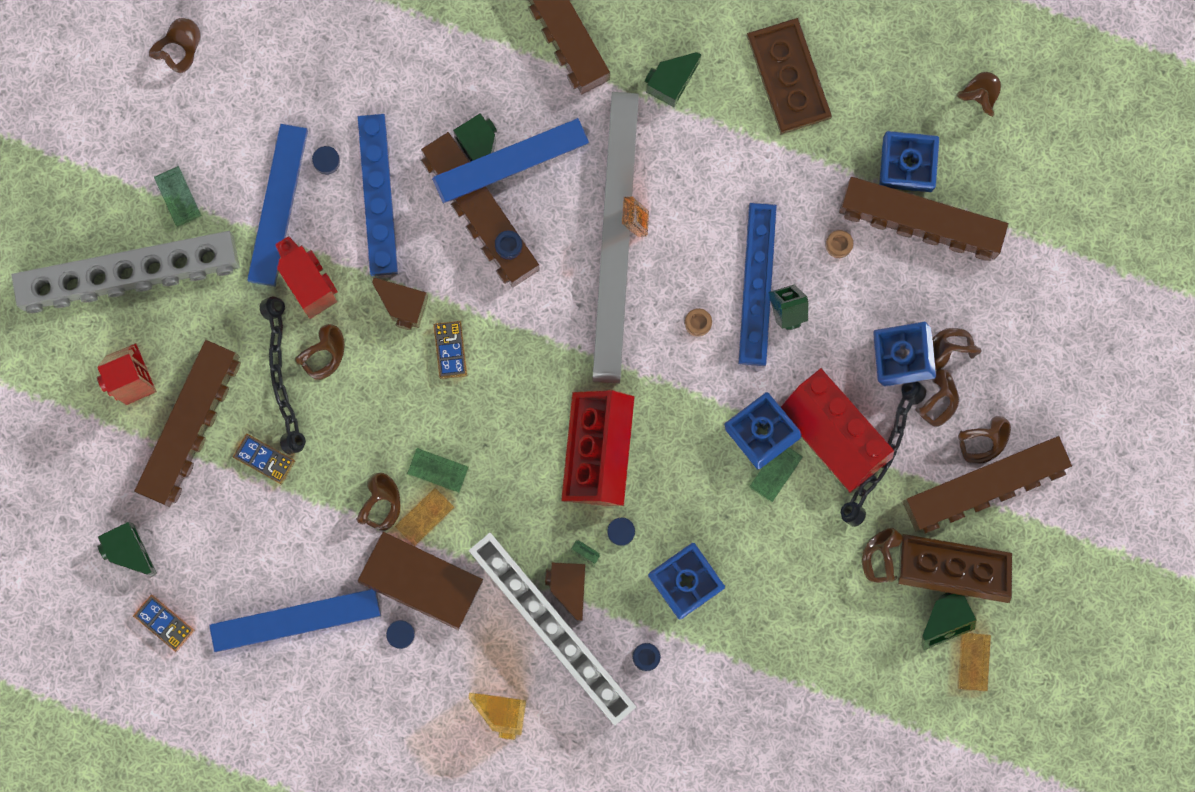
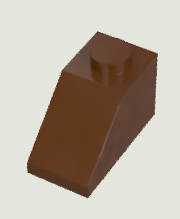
(402, 303)
(567, 586)

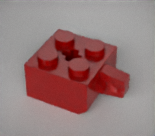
(303, 277)

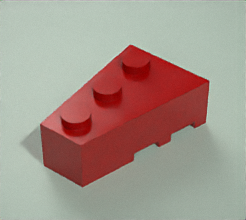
(125, 375)

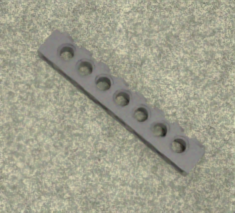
(28, 283)

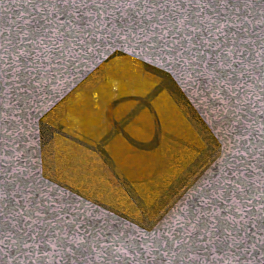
(501, 713)

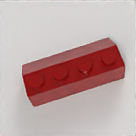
(837, 430)
(598, 448)

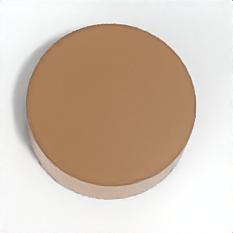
(839, 244)
(698, 322)

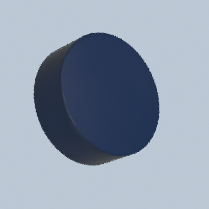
(326, 160)
(508, 244)
(621, 531)
(400, 634)
(646, 657)

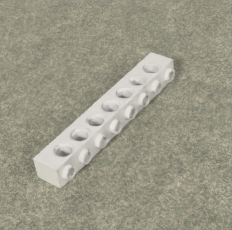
(552, 629)

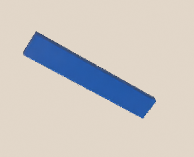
(510, 160)
(277, 204)
(757, 284)
(294, 620)

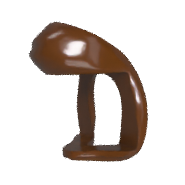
(181, 32)
(984, 89)
(330, 340)
(944, 349)
(947, 388)
(998, 433)
(382, 488)
(881, 541)

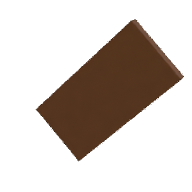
(789, 76)
(955, 568)
(420, 580)

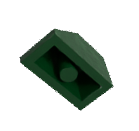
(672, 77)
(476, 137)
(789, 307)
(126, 549)
(948, 620)

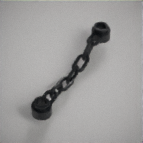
(291, 441)
(853, 512)

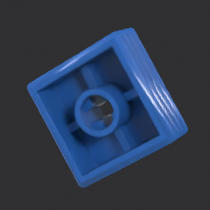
(922, 151)
(891, 344)
(764, 413)
(687, 562)

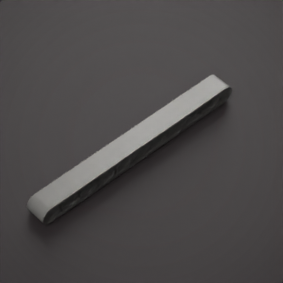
(615, 238)

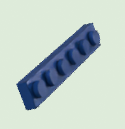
(377, 195)

